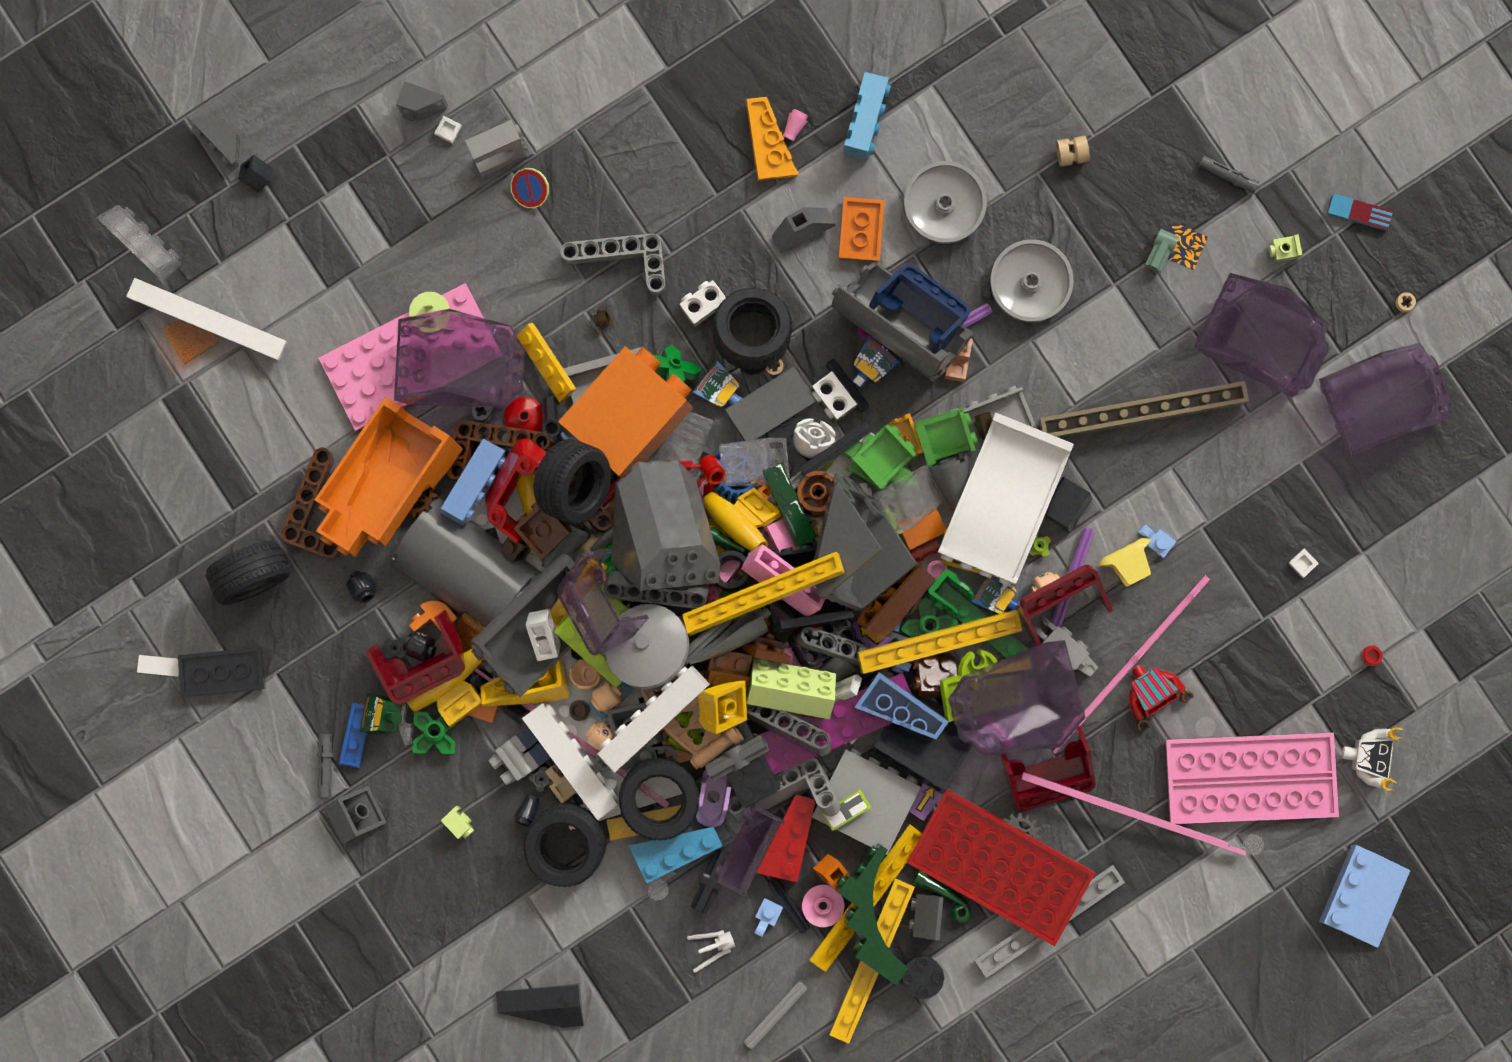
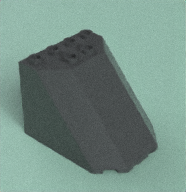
(662, 528)
(866, 543)

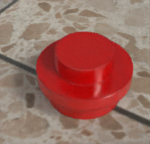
(1371, 655)

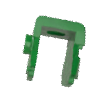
(938, 602)

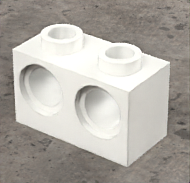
(707, 307)
(838, 393)
(542, 635)

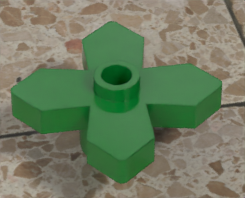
(672, 364)
(927, 614)
(425, 741)

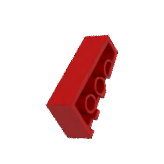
(788, 845)

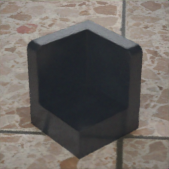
(255, 173)

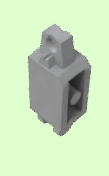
(1077, 650)

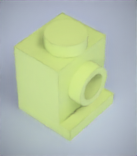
(1279, 254)
(458, 823)

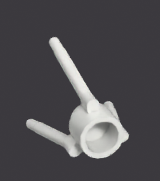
(723, 942)

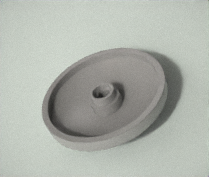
(945, 202)
(1031, 281)
(655, 650)

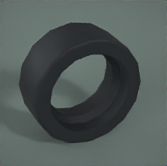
(743, 582)

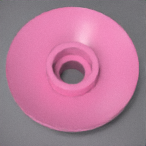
(825, 917)

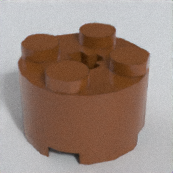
(808, 492)

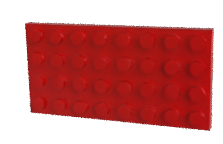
(1001, 867)

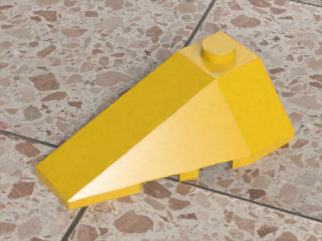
(548, 688)

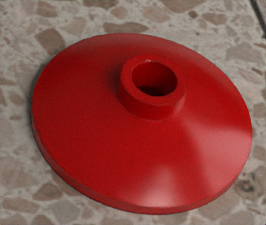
(524, 405)

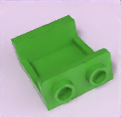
(946, 435)
(883, 456)

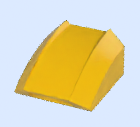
(723, 706)

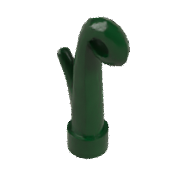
(727, 543)
(929, 883)

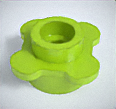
(1044, 549)

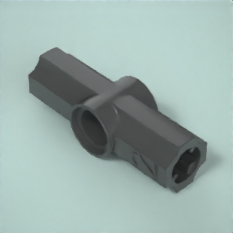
(737, 758)

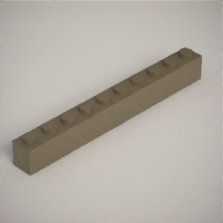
(1145, 410)

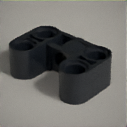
(801, 652)

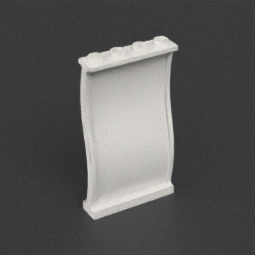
(1005, 499)

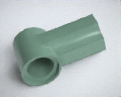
(1163, 246)

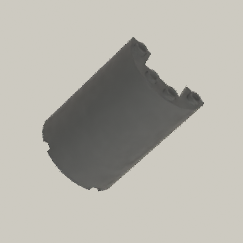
(897, 329)
(461, 565)
(505, 639)

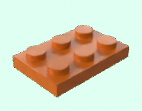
(861, 229)

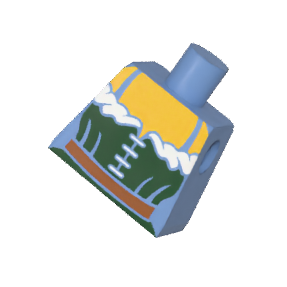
(718, 387)

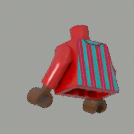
(1153, 692)

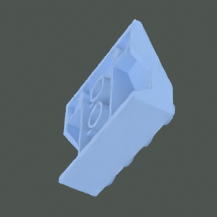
(1364, 895)

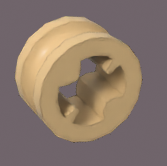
(1399, 300)
(779, 369)

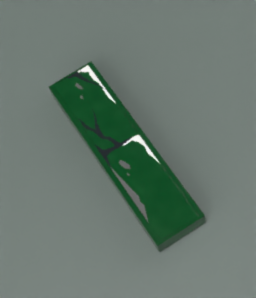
(788, 504)

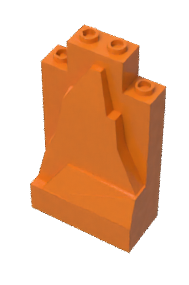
(382, 478)

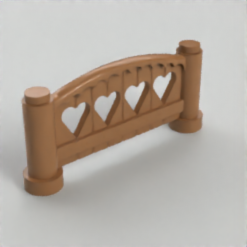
(711, 745)

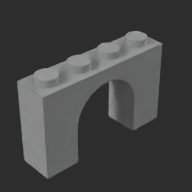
(497, 147)

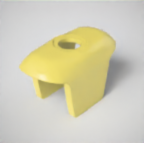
(1129, 562)

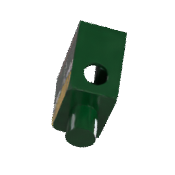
(380, 715)

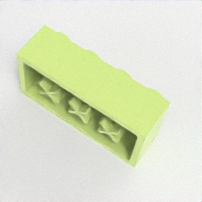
(791, 688)

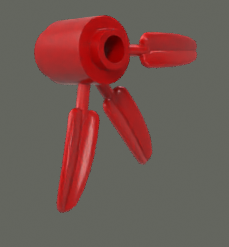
(711, 471)

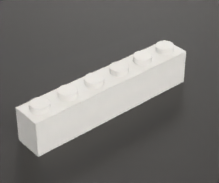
(653, 718)
(571, 761)

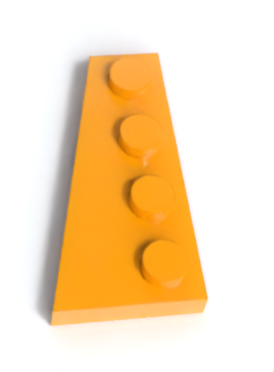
(768, 143)

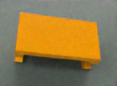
(908, 432)

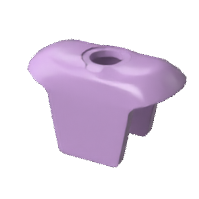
(710, 813)

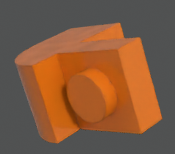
(431, 609)

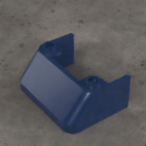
(925, 301)

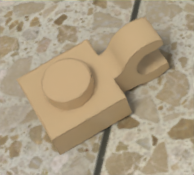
(561, 786)

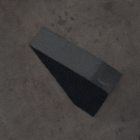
(548, 1005)

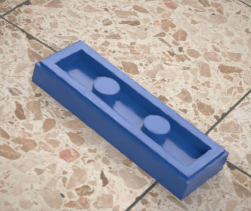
(354, 740)

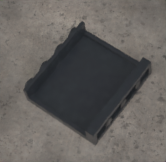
(787, 618)
(921, 756)

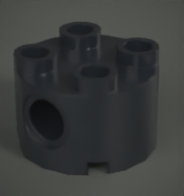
(923, 977)

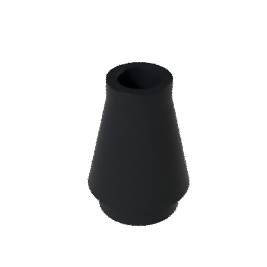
(527, 811)

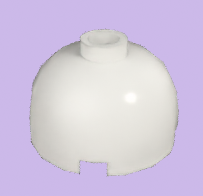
(812, 437)

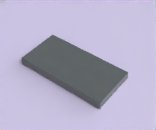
(770, 405)

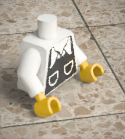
(1373, 757)

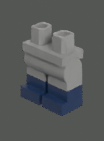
(516, 760)

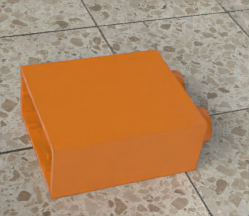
(628, 410)

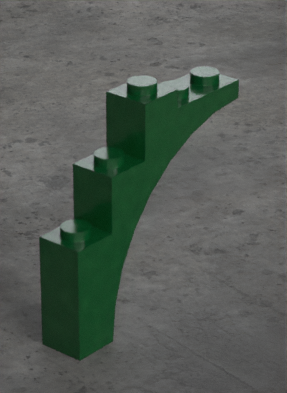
(861, 918)

